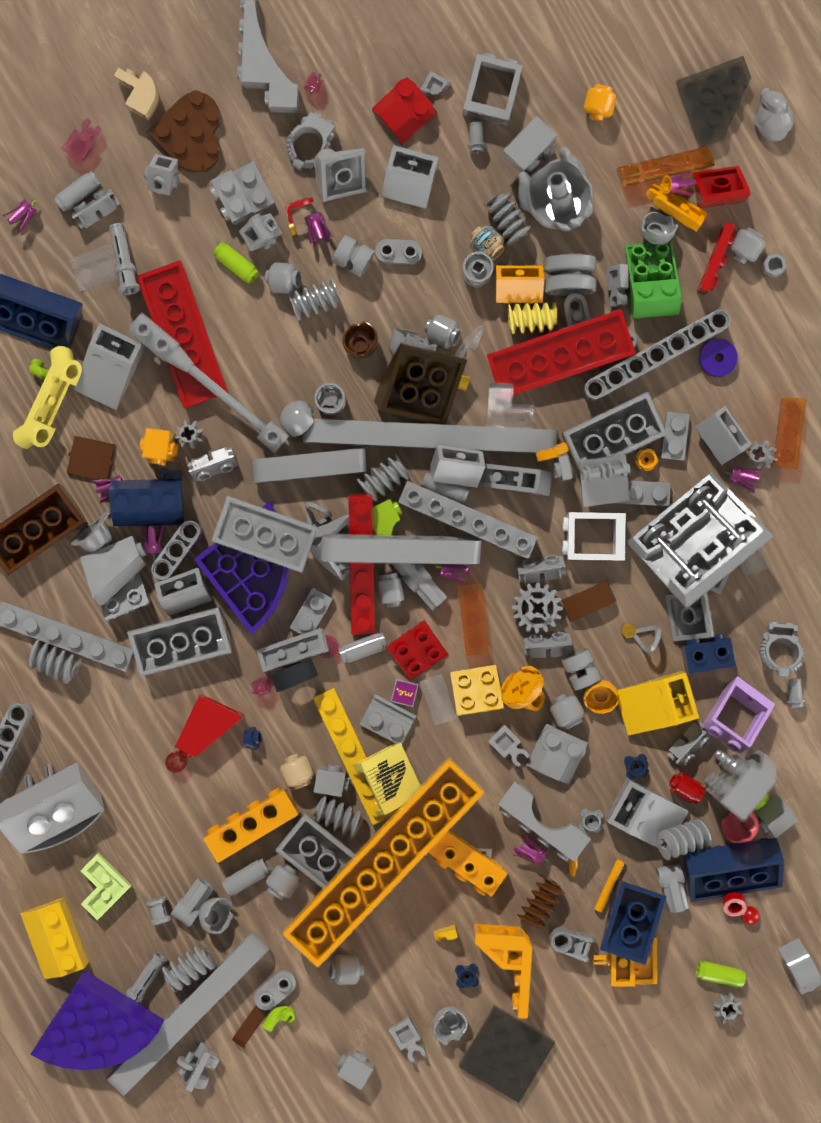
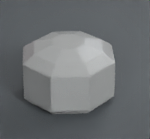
(774, 265)

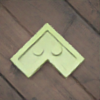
(109, 885)

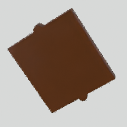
(90, 458)

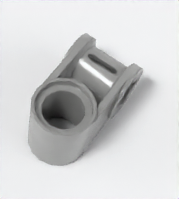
(576, 943)

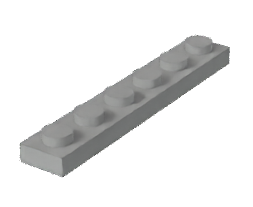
(65, 636)

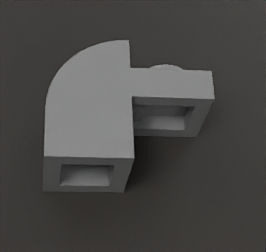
(800, 966)

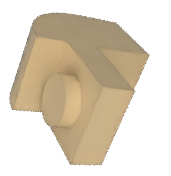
(144, 92)

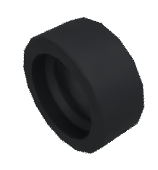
(294, 675)

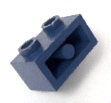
(707, 657)

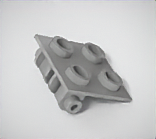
(604, 480)
(127, 599)

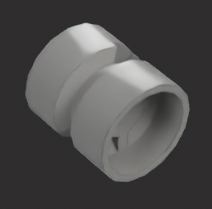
(353, 256)
(477, 269)
(330, 399)
(578, 661)

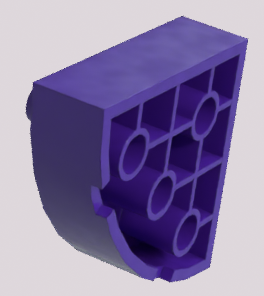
(245, 581)
(96, 1028)

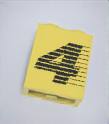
(389, 778)

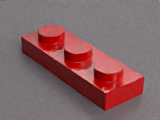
(717, 259)

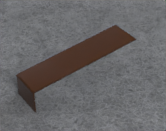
(249, 1025)

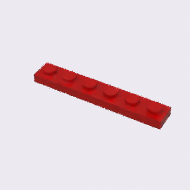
(361, 574)

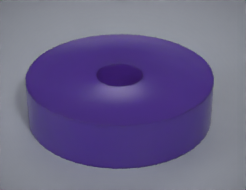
(708, 362)

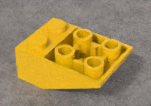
(657, 703)

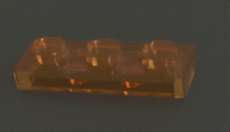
(789, 432)
(473, 619)

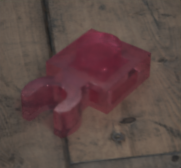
(79, 144)

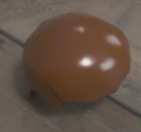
(360, 340)

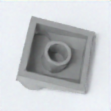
(340, 173)
(557, 753)

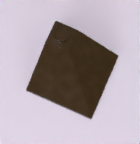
(420, 384)

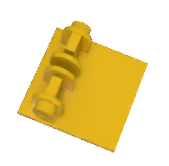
(477, 690)

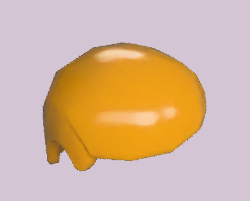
(601, 697)

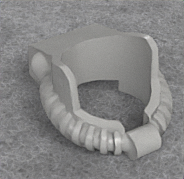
(311, 124)
(786, 634)

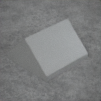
(689, 622)

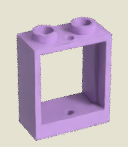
(751, 699)

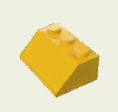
(55, 939)

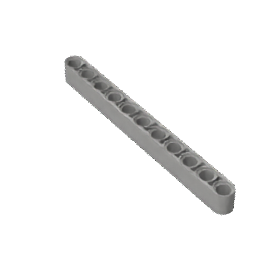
(429, 436)

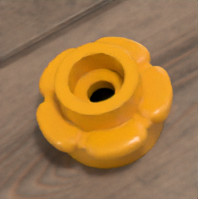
(647, 453)

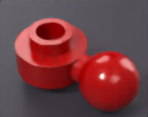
(735, 905)

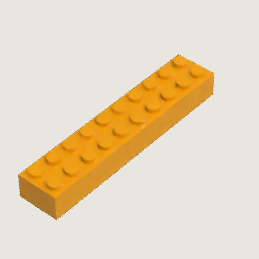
(383, 861)

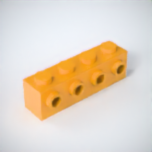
(468, 863)

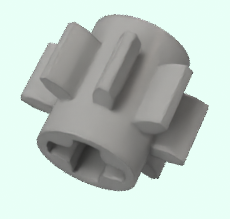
(183, 430)
(755, 454)
(724, 1001)

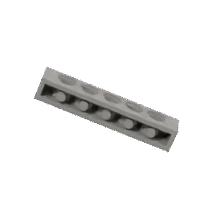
(467, 520)

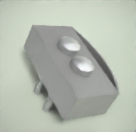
(51, 809)

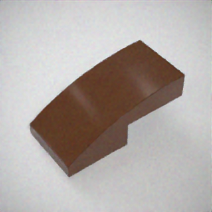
(589, 600)

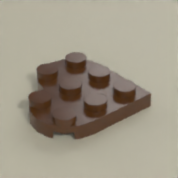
(189, 131)

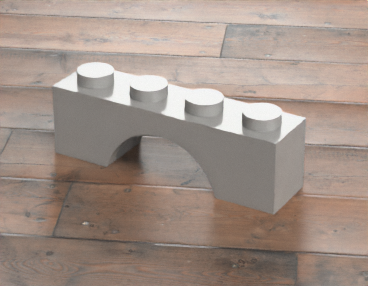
(567, 839)

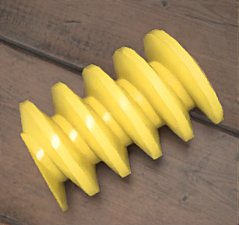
(532, 318)

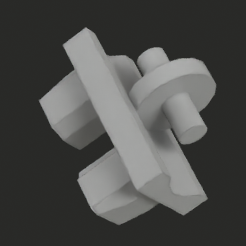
(193, 1065)

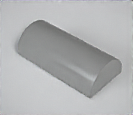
(615, 431)
(180, 641)
(314, 851)

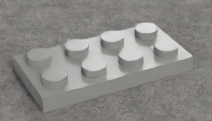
(264, 534)

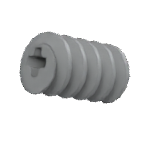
(508, 218)
(315, 299)
(384, 478)
(53, 663)
(338, 816)
(683, 838)
(189, 968)

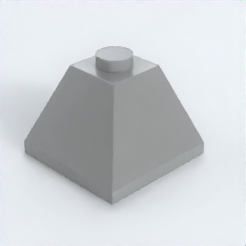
(337, 526)

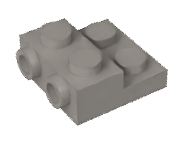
(241, 193)

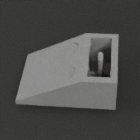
(109, 366)
(643, 812)

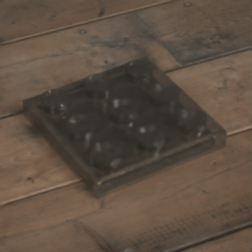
(506, 1053)

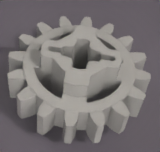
(529, 615)

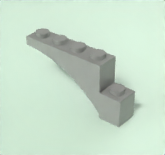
(259, 67)

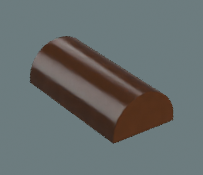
(38, 527)

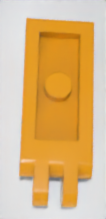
(677, 207)

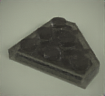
(713, 98)

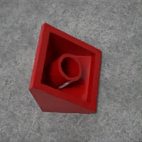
(720, 187)

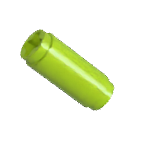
(236, 262)
(720, 974)

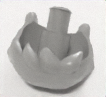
(557, 193)

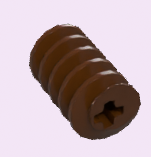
(542, 902)

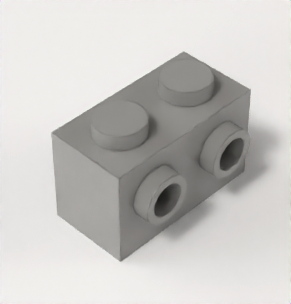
(723, 435)
(457, 466)
(183, 591)

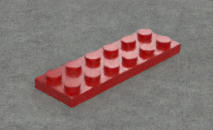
(177, 313)
(563, 353)

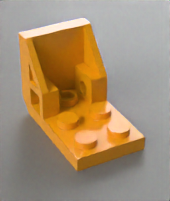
(498, 943)

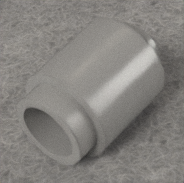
(391, 590)

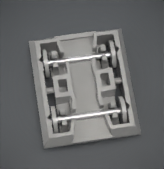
(702, 543)

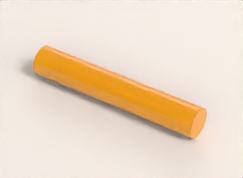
(609, 885)

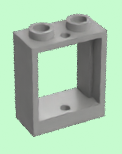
(487, 112)

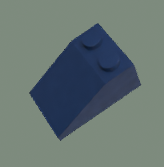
(632, 922)

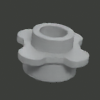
(595, 825)

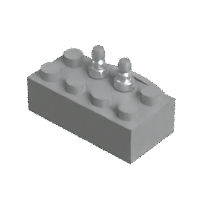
(741, 781)

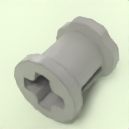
(158, 910)

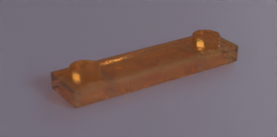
(668, 165)

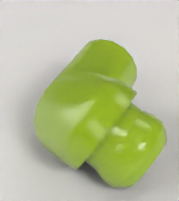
(36, 368)
(282, 1013)

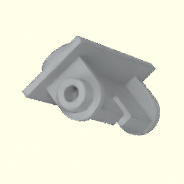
(101, 202)
(223, 462)
(530, 569)
(558, 643)
(685, 751)

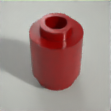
(686, 788)

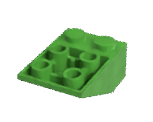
(653, 280)

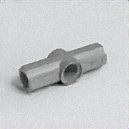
(421, 582)

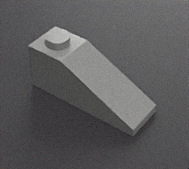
(516, 479)

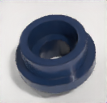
(252, 738)

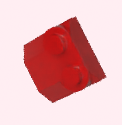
(405, 110)

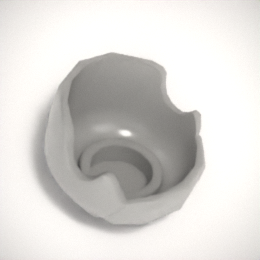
(657, 228)
(296, 417)
(215, 915)
(449, 1024)

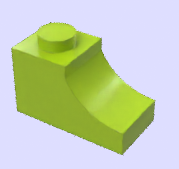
(385, 517)

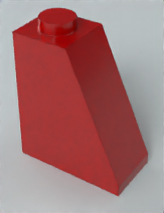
(205, 725)

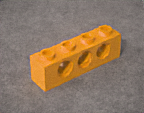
(223, 848)

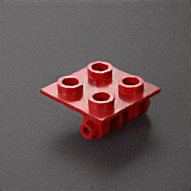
(417, 650)

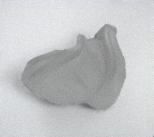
(773, 116)

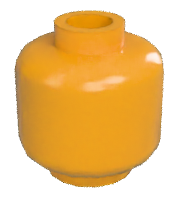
(599, 102)

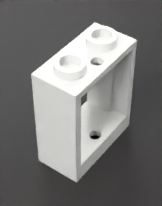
(619, 526)

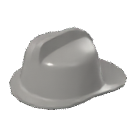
(94, 536)

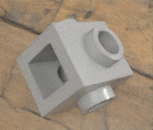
(162, 174)
(260, 232)

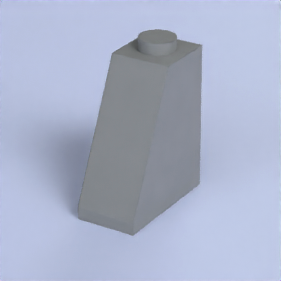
(112, 567)

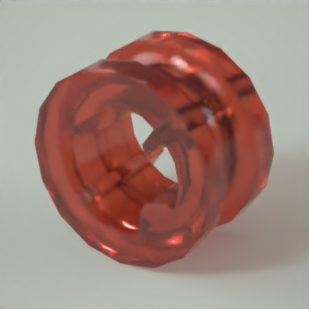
(169, 764)

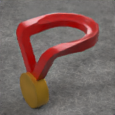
(299, 203)

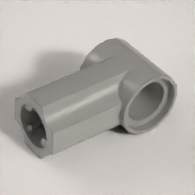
(672, 880)
(189, 906)

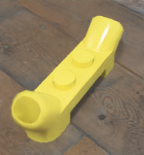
(62, 373)

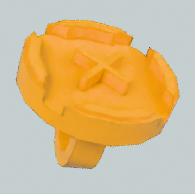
(523, 688)

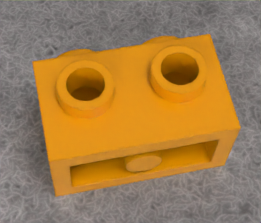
(519, 284)

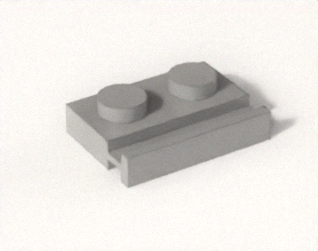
(388, 719)

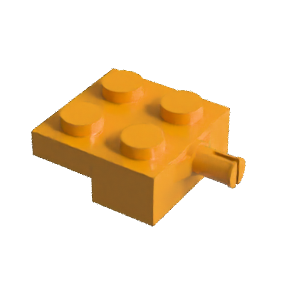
(628, 972)

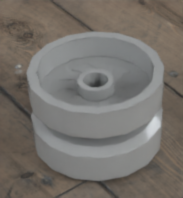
(570, 274)

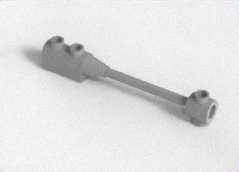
(170, 351)

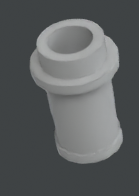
(476, 137)
(795, 693)

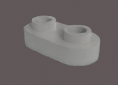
(398, 254)
(575, 316)
(275, 990)

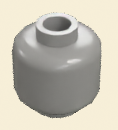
(747, 245)
(283, 278)
(443, 331)
(567, 711)
(283, 881)
(346, 969)

